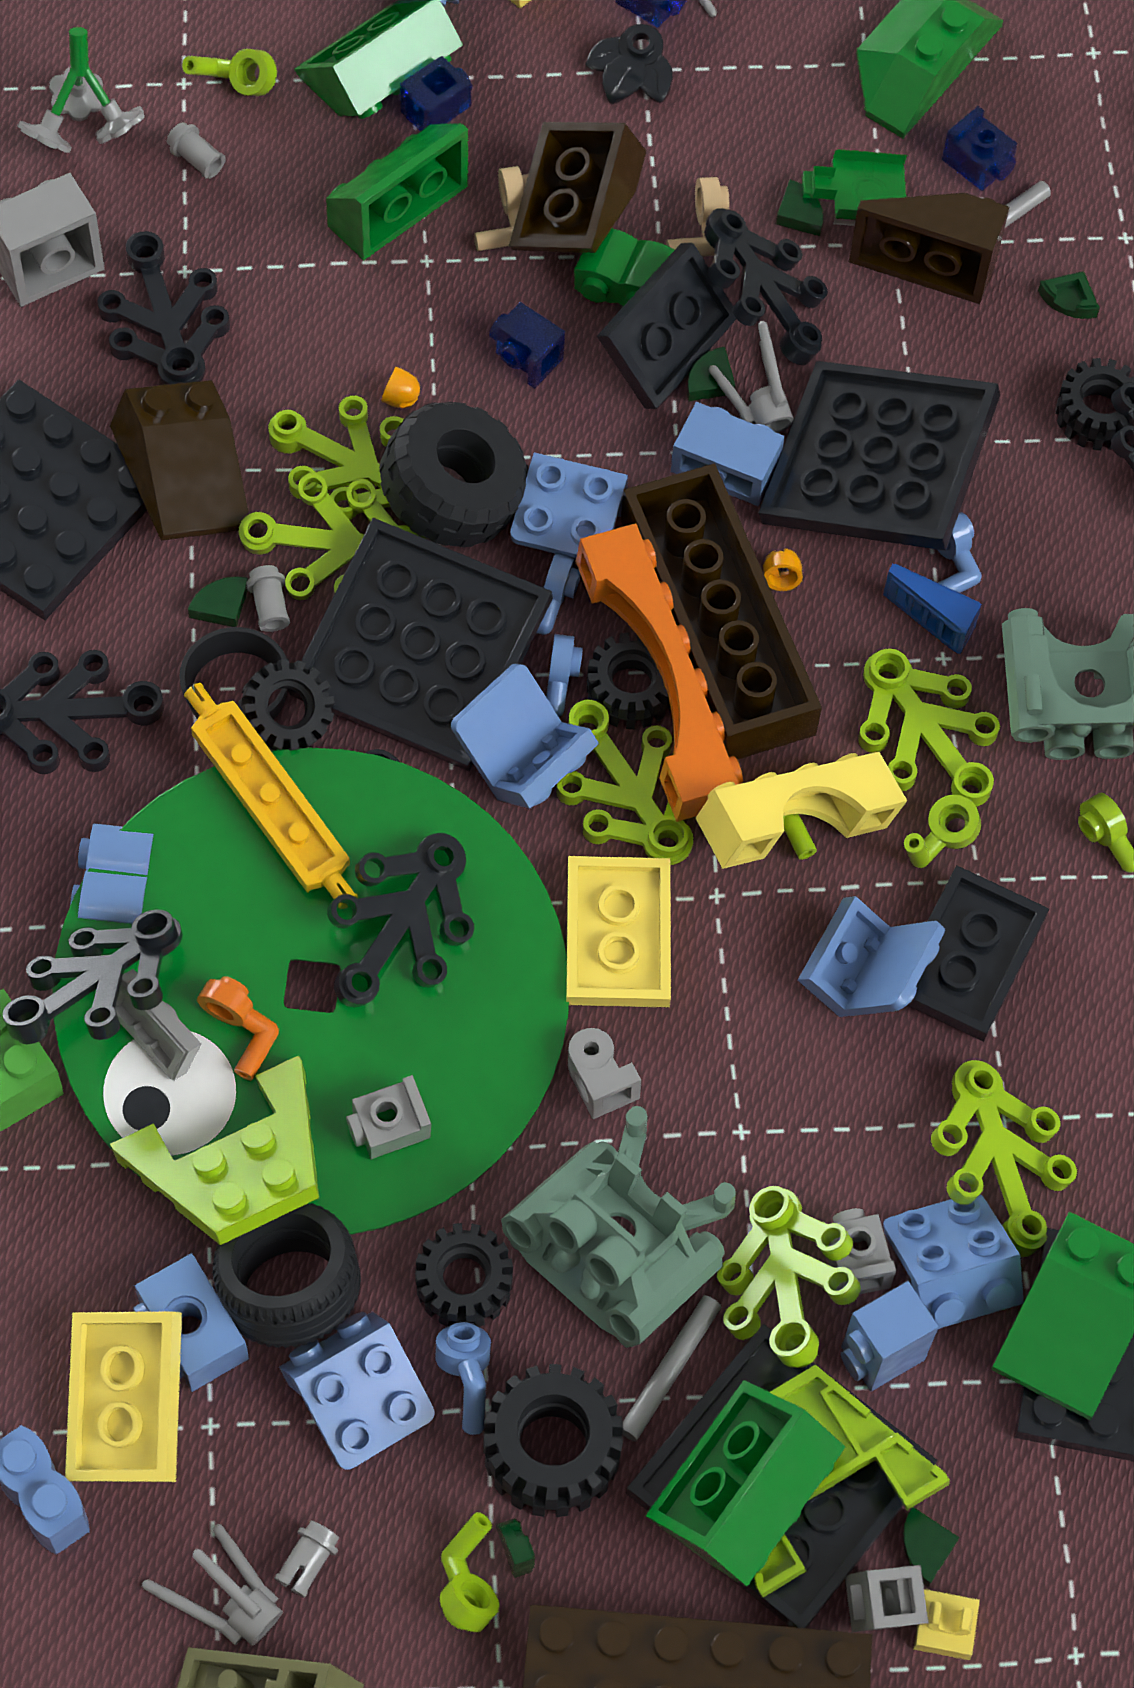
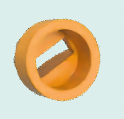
(401, 389)
(782, 580)

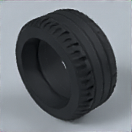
(300, 1315)

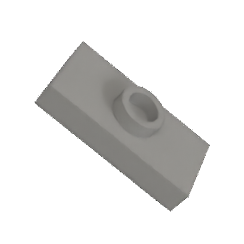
(158, 1032)

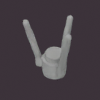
(767, 403)
(249, 1611)

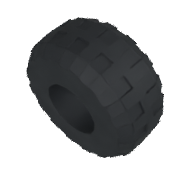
(434, 500)

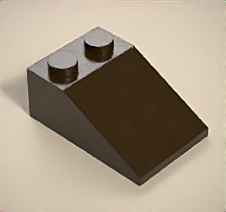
(577, 186)
(932, 241)
(182, 458)

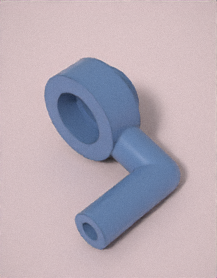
(959, 551)
(563, 582)
(564, 663)
(466, 1353)

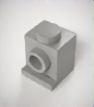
(381, 1137)
(873, 1265)
(886, 1598)

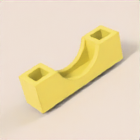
(849, 794)

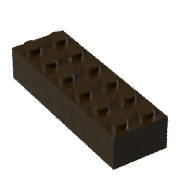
(726, 609)
(675, 1652)

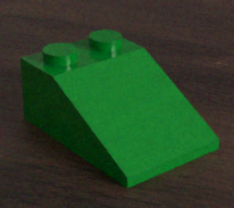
(1074, 1318)

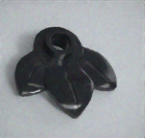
(631, 68)

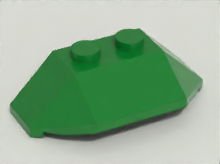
(918, 56)

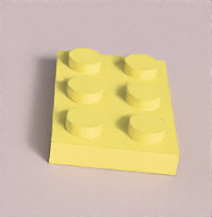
(618, 931)
(123, 1396)

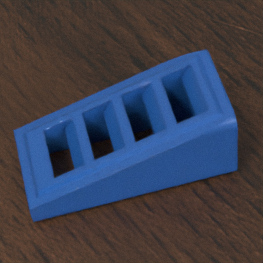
(935, 607)

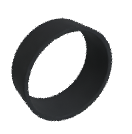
(231, 641)

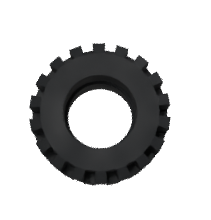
(552, 1396)

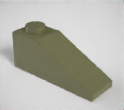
(236, 1670)

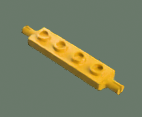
(269, 794)

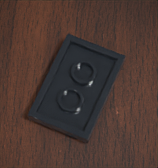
(667, 326)
(979, 953)

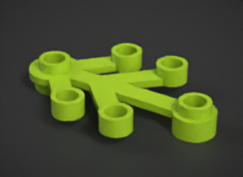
(352, 464)
(340, 541)
(926, 721)
(630, 790)
(1002, 1149)
(774, 1217)

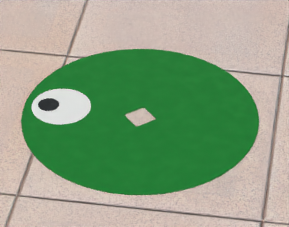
(474, 1042)

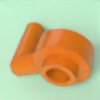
(229, 1003)

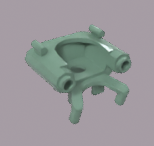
(1044, 694)
(611, 1276)

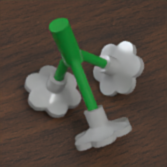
(79, 94)

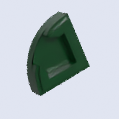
(800, 212)
(1070, 295)
(701, 383)
(220, 601)
(926, 1544)
(516, 1547)

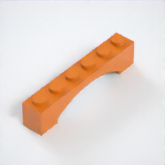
(621, 574)

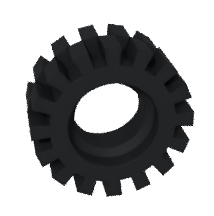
(1081, 419)
(304, 682)
(618, 703)
(458, 1245)

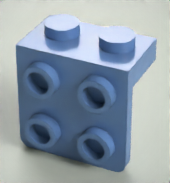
(566, 504)
(520, 739)
(867, 964)
(957, 1259)
(359, 1388)

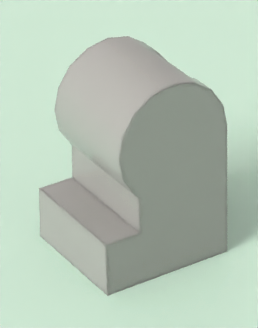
(597, 1075)

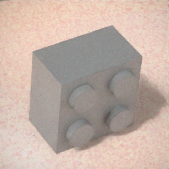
(48, 239)

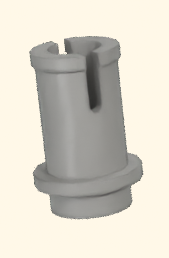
(186, 142)
(266, 587)
(309, 1555)

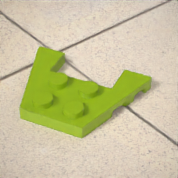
(244, 1175)
(865, 1442)

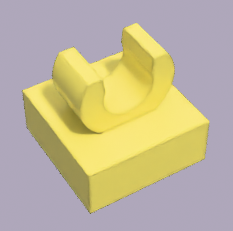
(949, 1625)

